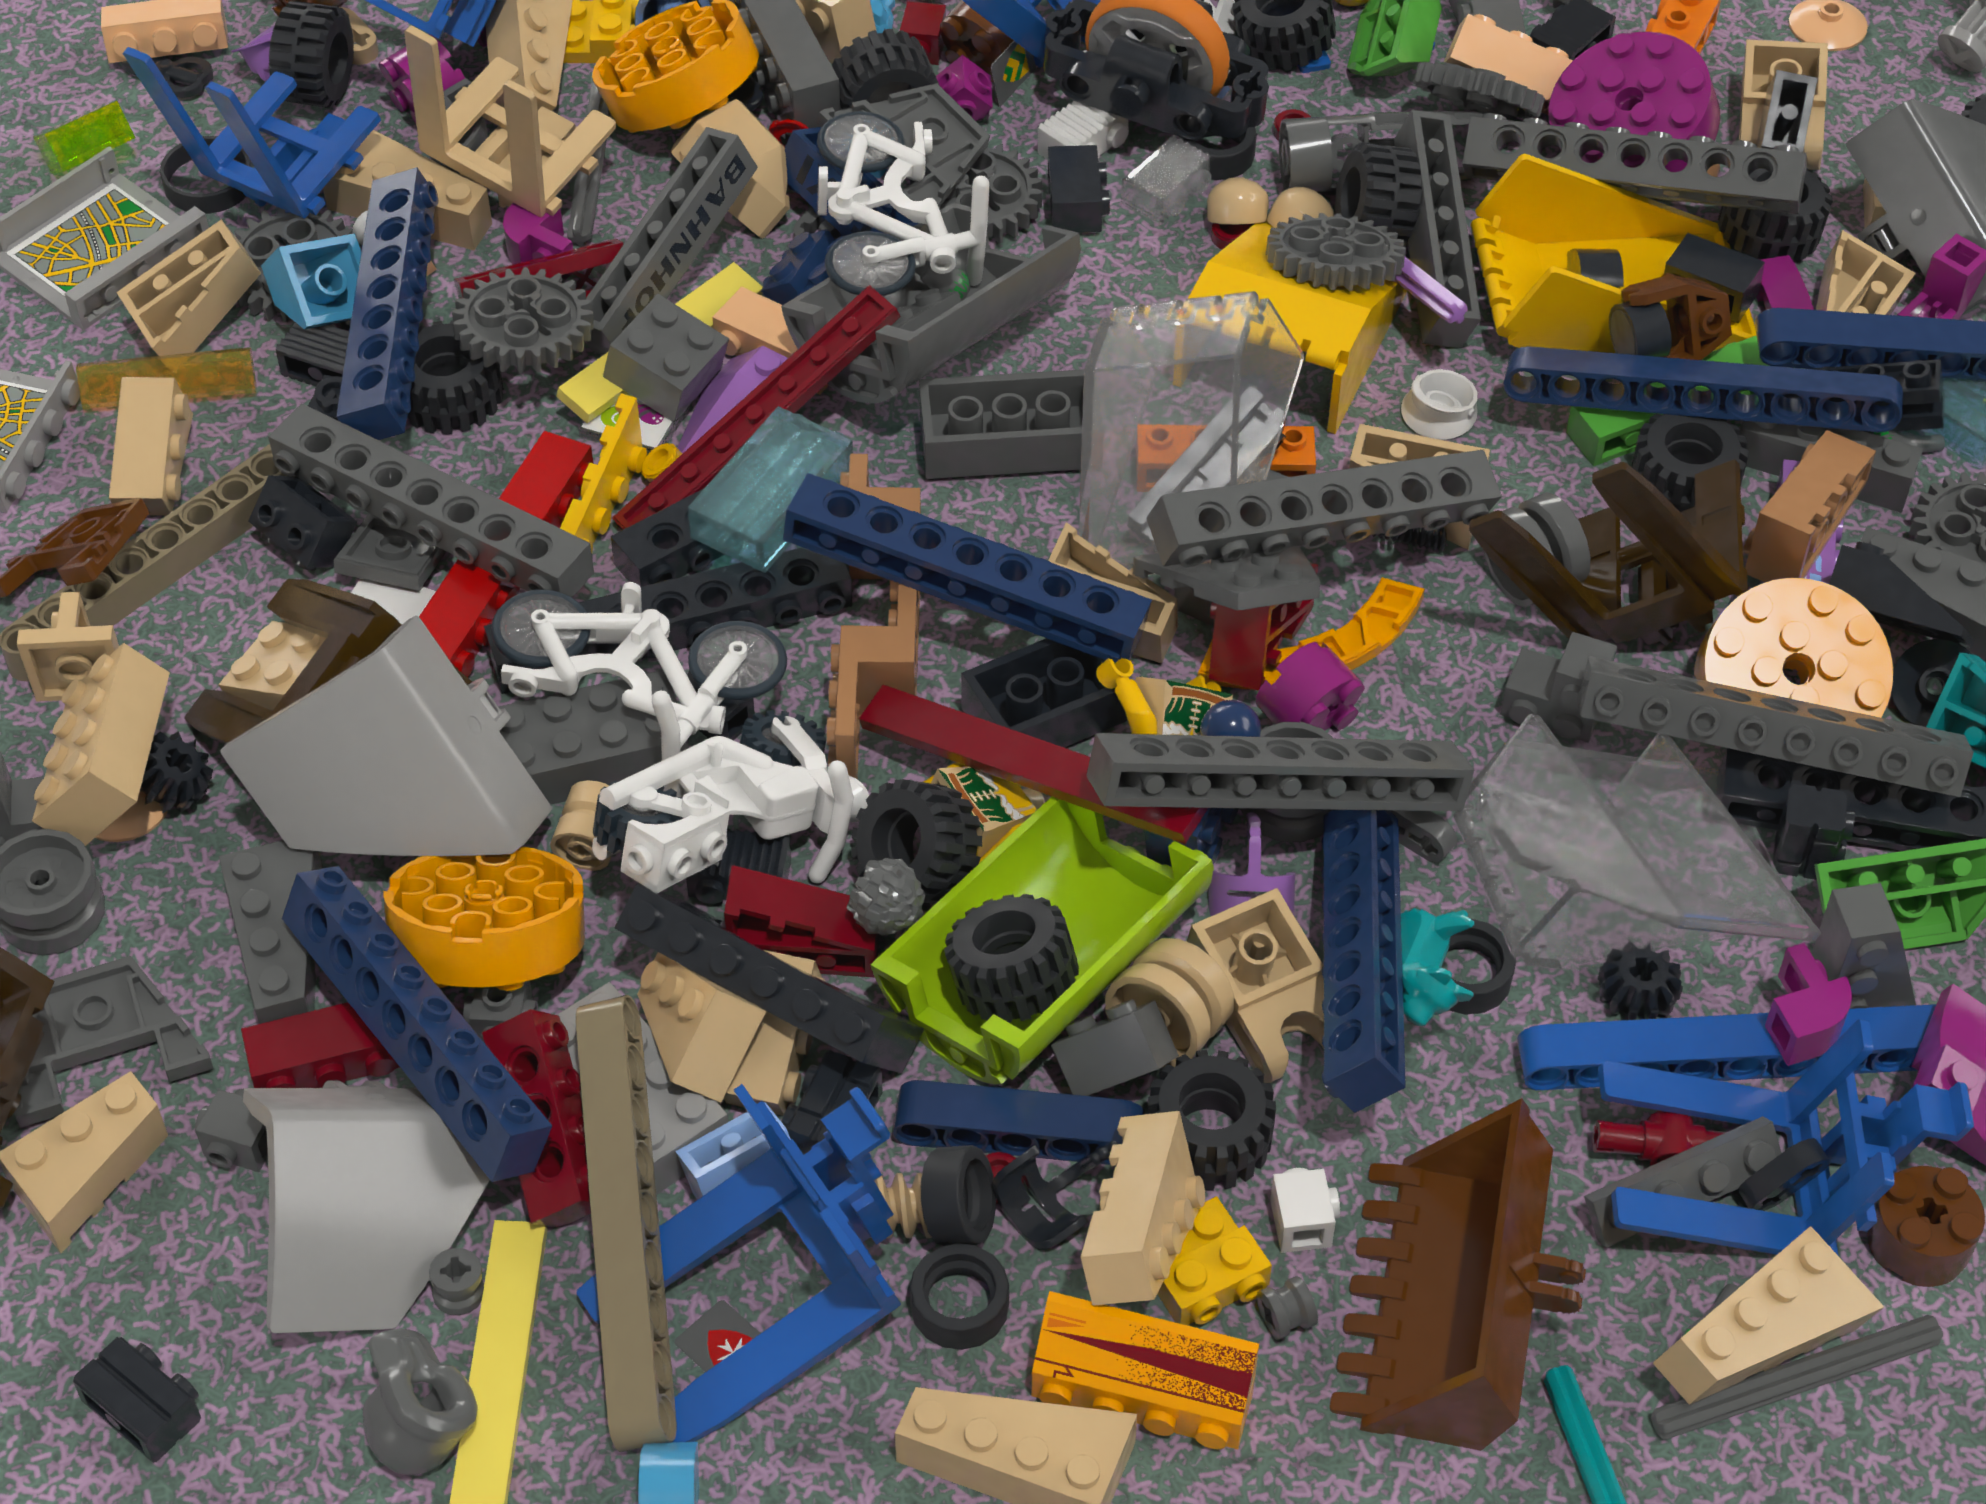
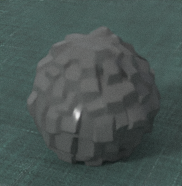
(886, 897)

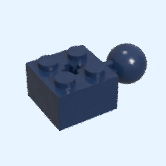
(1222, 719)

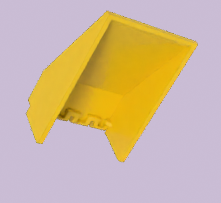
(1541, 215)
(1333, 326)

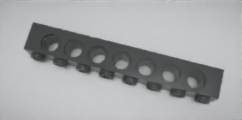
(1651, 179)
(430, 504)
(1322, 508)
(1774, 726)
(1278, 772)

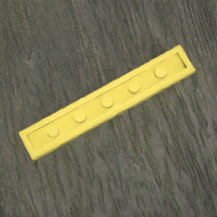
(591, 394)
(500, 1362)

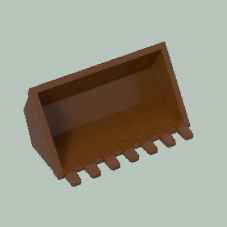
(1456, 1284)

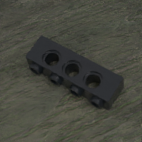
(661, 547)

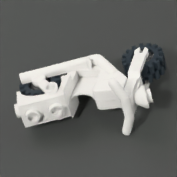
(769, 777)

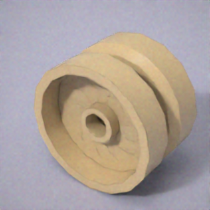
(1186, 987)

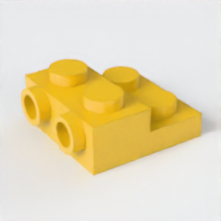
(596, 27)
(1214, 1268)

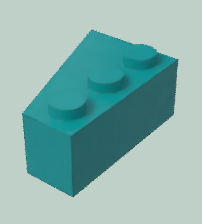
(1963, 704)

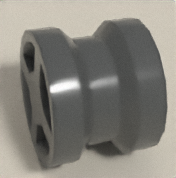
(467, 1286)
(1287, 1307)

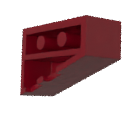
(1249, 639)

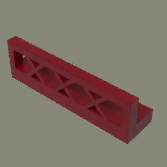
(563, 263)

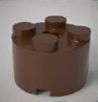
(972, 36)
(1927, 1225)

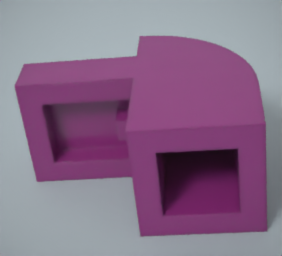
(533, 236)
(1813, 1010)

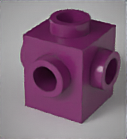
(968, 86)

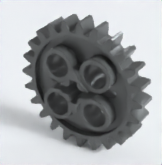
(1478, 90)
(1013, 191)
(261, 243)
(1335, 251)
(523, 320)
(1953, 517)

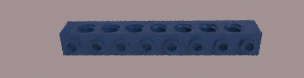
(388, 305)
(966, 569)
(1362, 958)
(417, 1024)

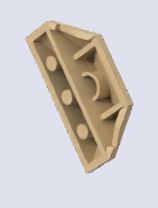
(764, 196)

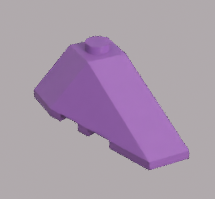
(727, 389)

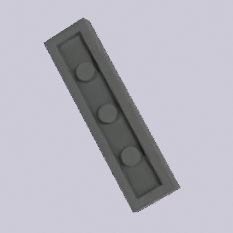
(1695, 1174)

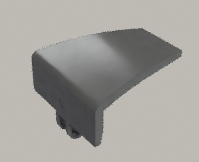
(1928, 179)

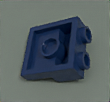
(800, 267)

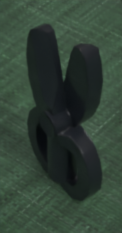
(178, 72)

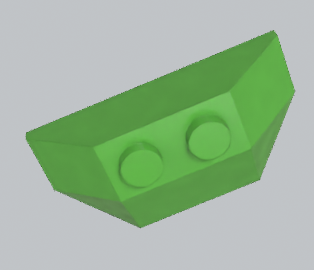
(1394, 36)
(1931, 890)

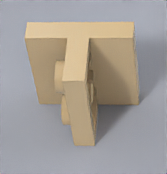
(65, 650)

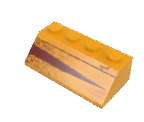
(1145, 1366)

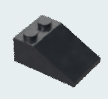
(1893, 595)

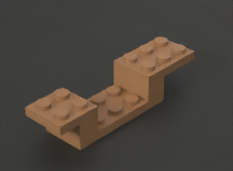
(872, 653)

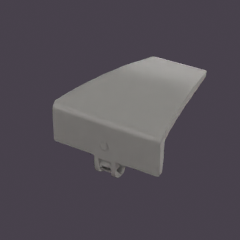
(392, 761)
(357, 1202)

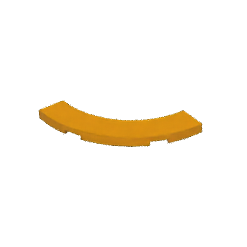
(1362, 638)

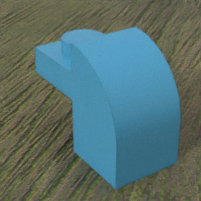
(669, 1473)

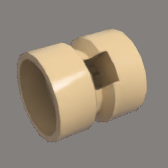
(575, 828)

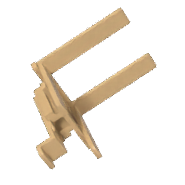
(528, 152)

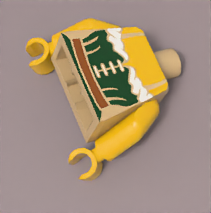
(1160, 704)
(996, 802)

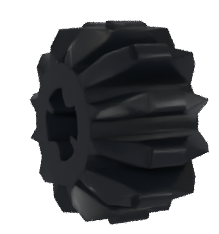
(175, 773)
(1640, 982)

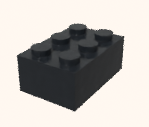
(1043, 693)

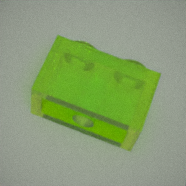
(84, 137)

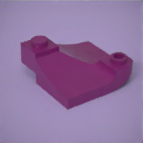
(1954, 1053)

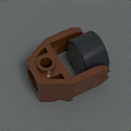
(1695, 321)

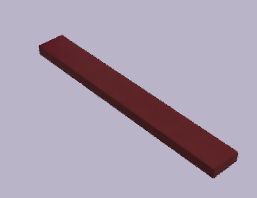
(785, 387)
(1011, 757)

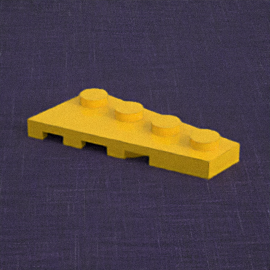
(609, 480)

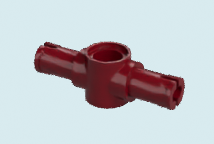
(1653, 1139)

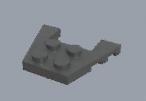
(955, 136)
(1242, 582)
(98, 1016)

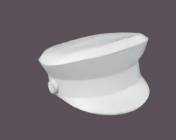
(1440, 405)

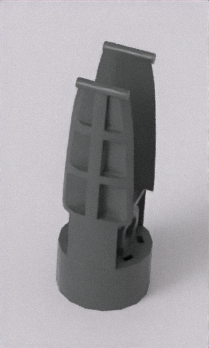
(1310, 152)

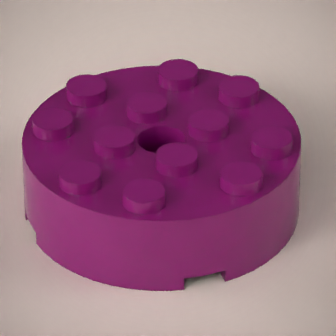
(1641, 86)

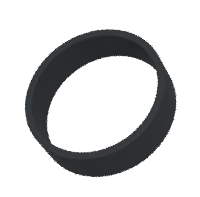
(208, 202)

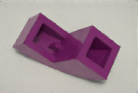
(1950, 280)

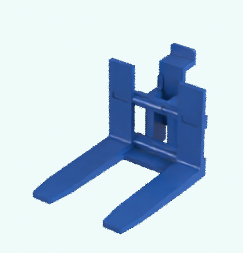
(833, 1208)

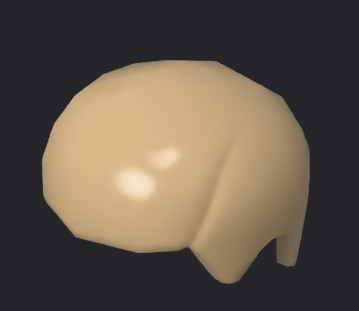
(1237, 202)
(1297, 202)

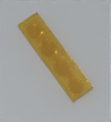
(195, 373)

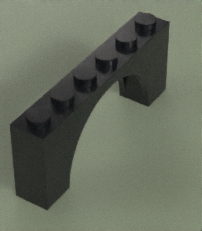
(818, 1008)

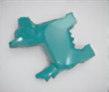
(1425, 943)

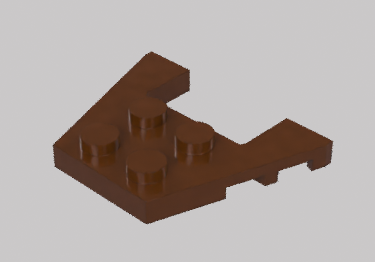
(79, 545)

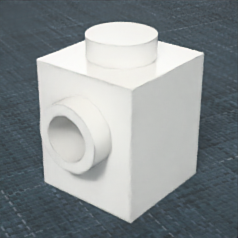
(1304, 1209)

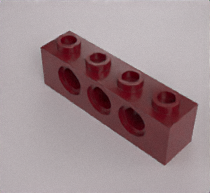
(541, 1039)

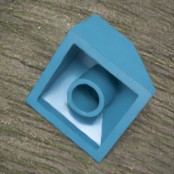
(315, 280)

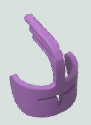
(1253, 880)

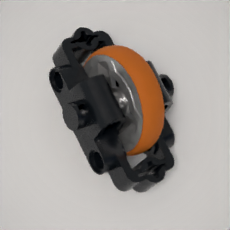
(1157, 65)

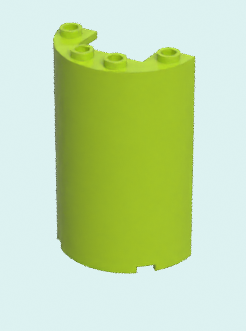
(1112, 909)

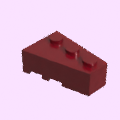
(799, 922)

